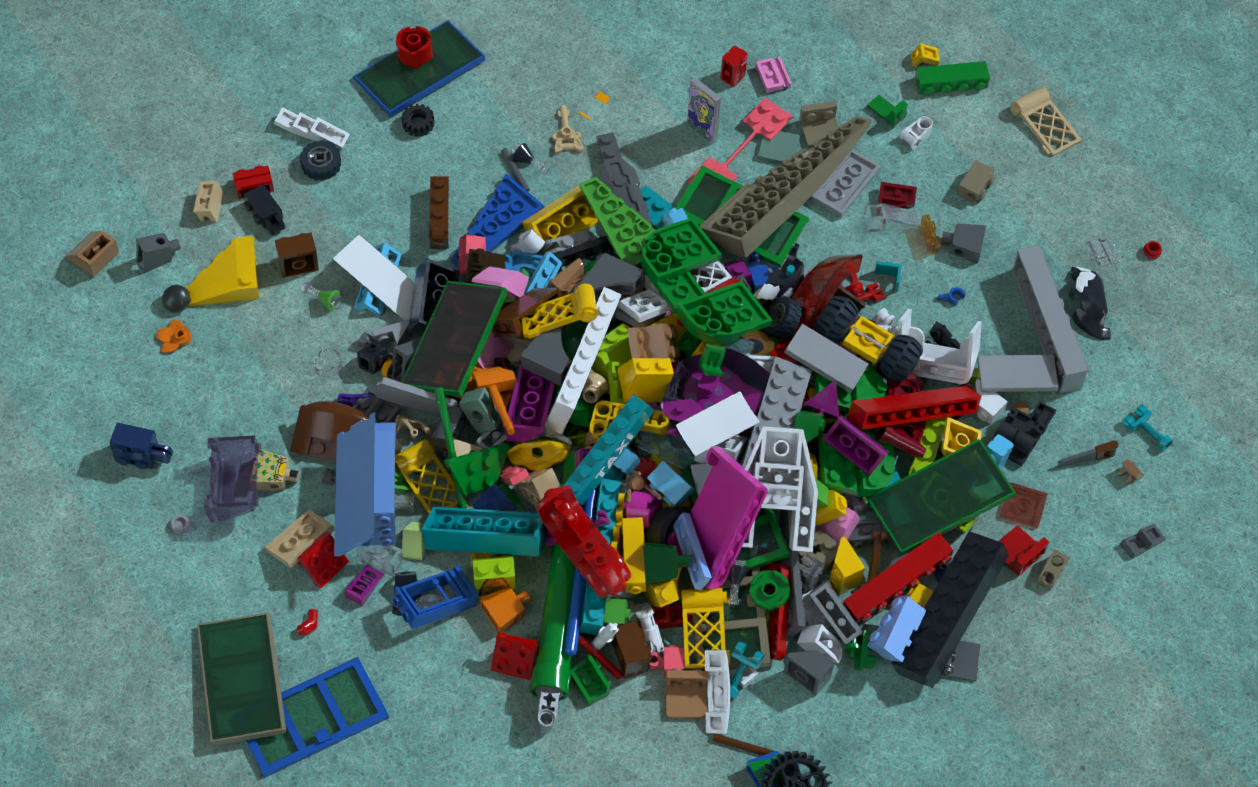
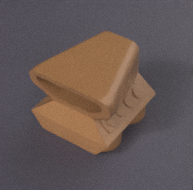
(568, 278)

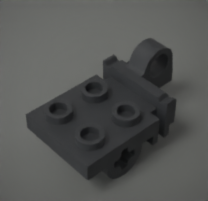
(1025, 430)

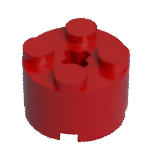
(414, 46)

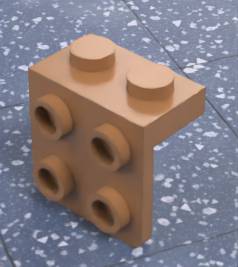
(686, 693)

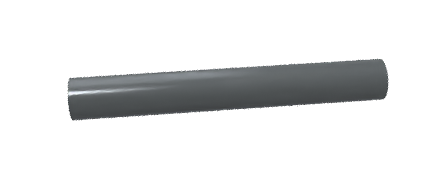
(513, 167)

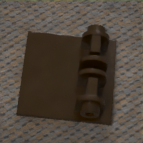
(480, 260)

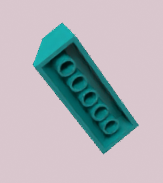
(484, 531)

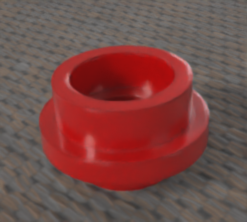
(1152, 245)

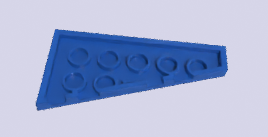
(503, 215)

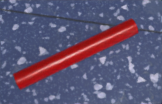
(602, 660)

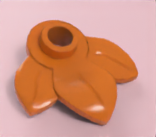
(173, 336)

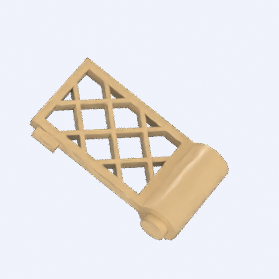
(1033, 105)

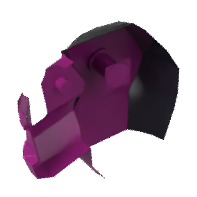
(746, 378)

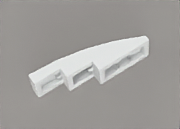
(310, 128)

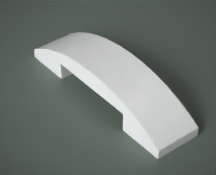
(718, 691)

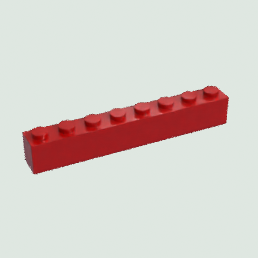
(913, 407)

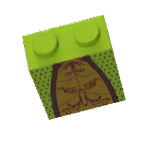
(493, 574)

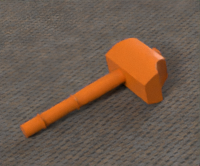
(495, 381)

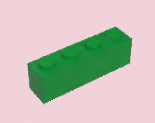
(952, 77)

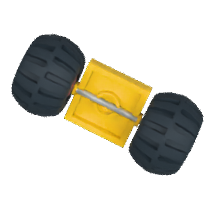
(868, 339)

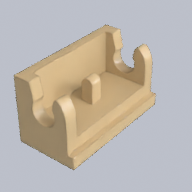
(208, 200)

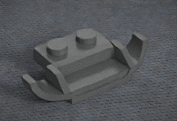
(384, 410)

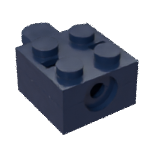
(138, 447)

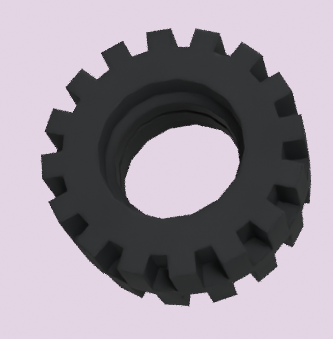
(415, 128)

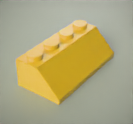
(562, 217)

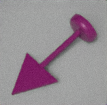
(825, 401)

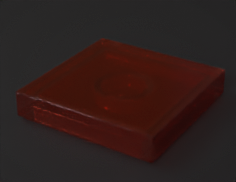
(1025, 506)

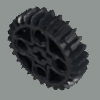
(792, 779)

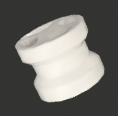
(884, 318)

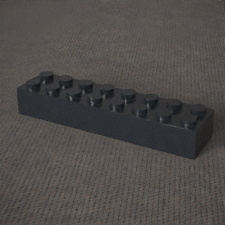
(952, 608)

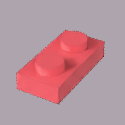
(512, 475)

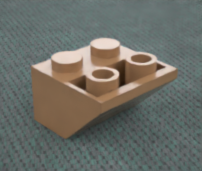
(94, 252)

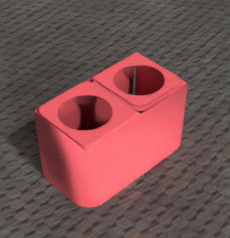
(465, 243)

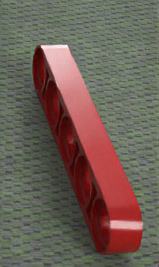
(778, 622)

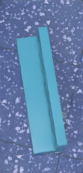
(544, 272)
(365, 296)

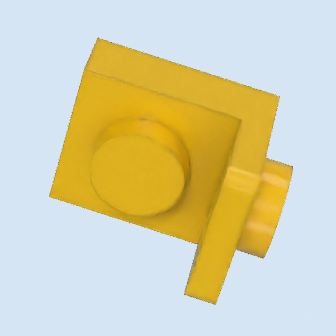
(925, 54)

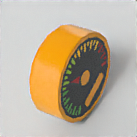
(387, 369)

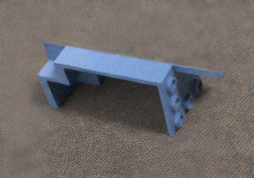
(365, 486)

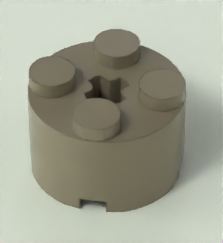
(823, 549)

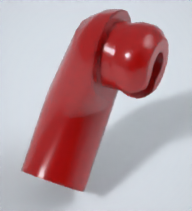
(309, 625)

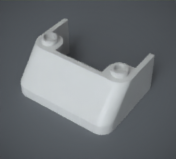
(941, 361)

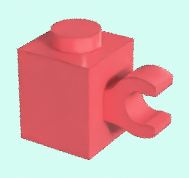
(672, 658)

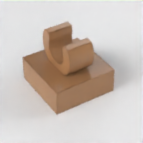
(1133, 471)

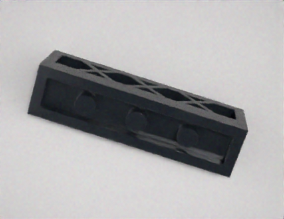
(585, 251)

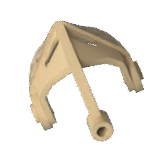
(402, 422)

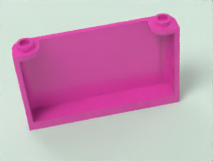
(724, 513)

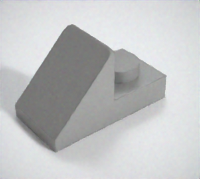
(396, 332)

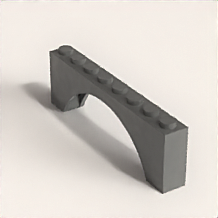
(545, 353)

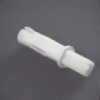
(605, 635)

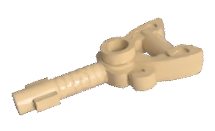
(566, 134)

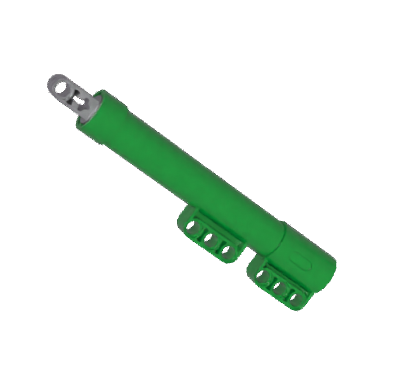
(552, 668)

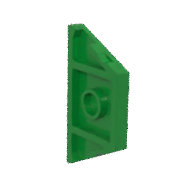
(478, 468)

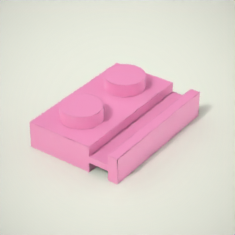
(773, 74)

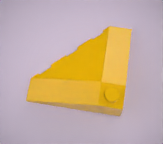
(229, 276)

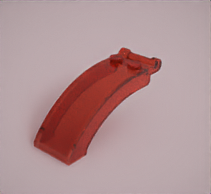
(820, 287)

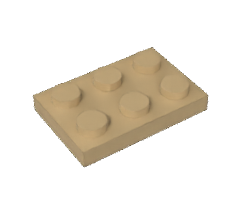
(298, 538)

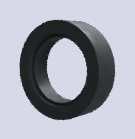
(660, 523)

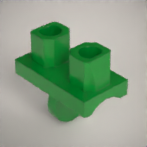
(859, 651)

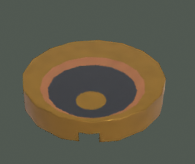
(763, 343)

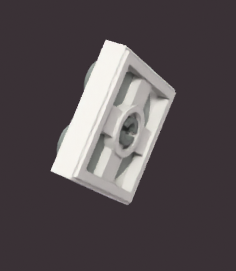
(644, 305)

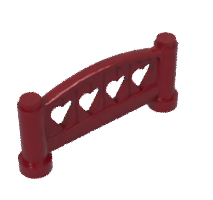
(894, 433)

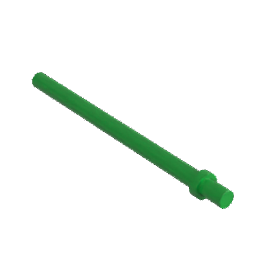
(441, 402)

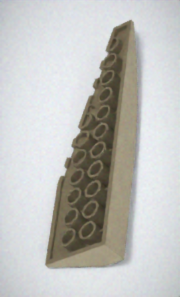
(768, 202)

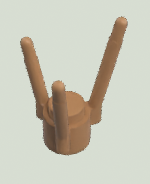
(636, 483)

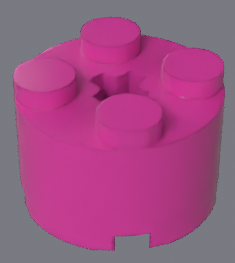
(642, 505)

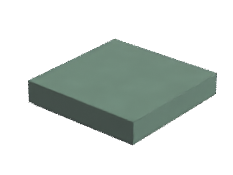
(779, 148)

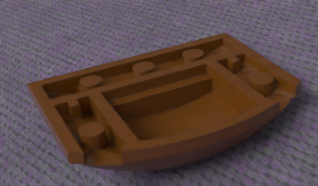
(319, 425)

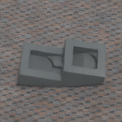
(1142, 541)

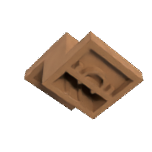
(654, 342)

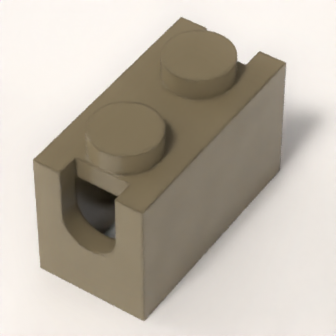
(975, 182)

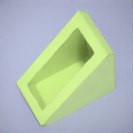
(412, 541)

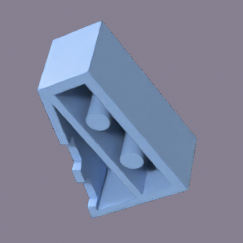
(896, 628)

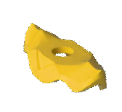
(523, 454)

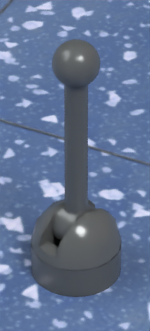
(366, 339)

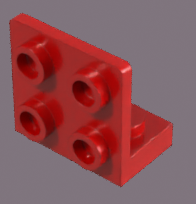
(1022, 549)

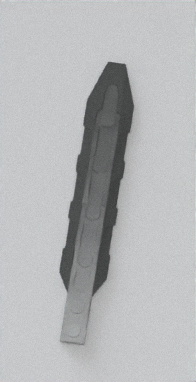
(621, 177)

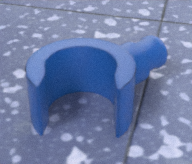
(948, 296)

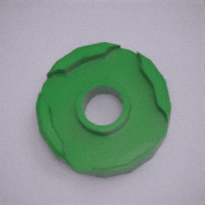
(772, 601)

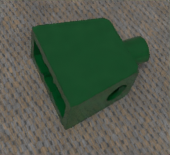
(662, 562)

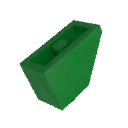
(811, 423)

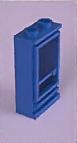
(458, 581)

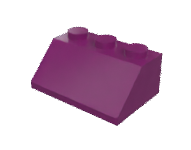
(855, 445)

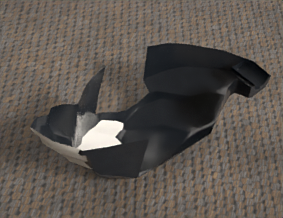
(779, 282)
(1093, 303)

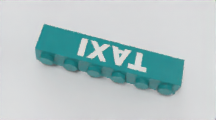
(609, 448)

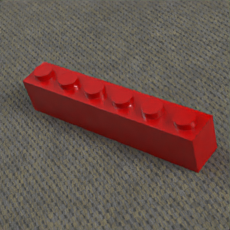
(898, 577)

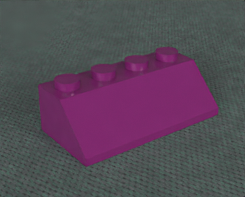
(529, 405)

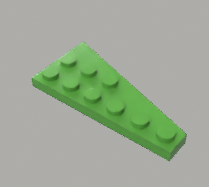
(622, 225)

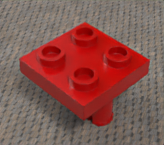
(320, 560)
(514, 656)

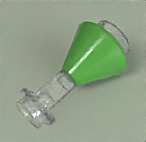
(330, 299)

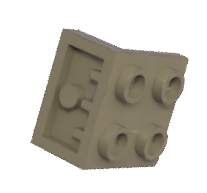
(818, 121)

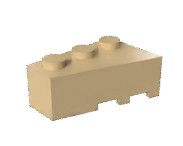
(537, 484)

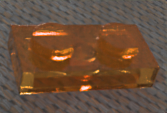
(932, 240)

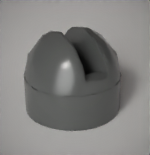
(327, 478)

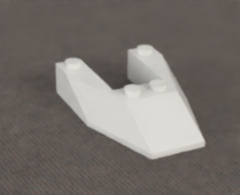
(785, 468)

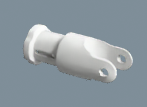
(650, 629)

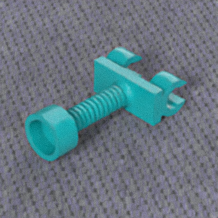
(1142, 411)
(754, 663)

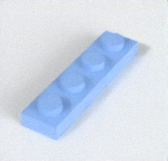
(690, 546)

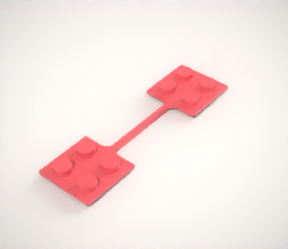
(765, 120)

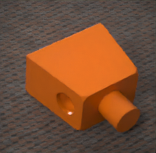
(504, 608)

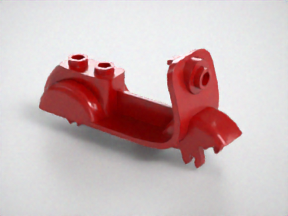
(583, 542)

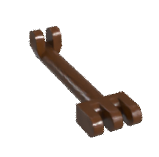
(878, 537)

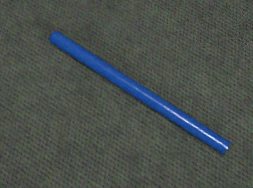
(578, 591)

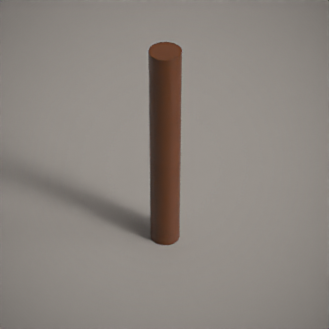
(741, 745)

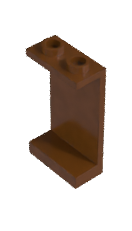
(507, 321)

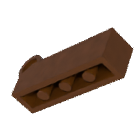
(439, 212)

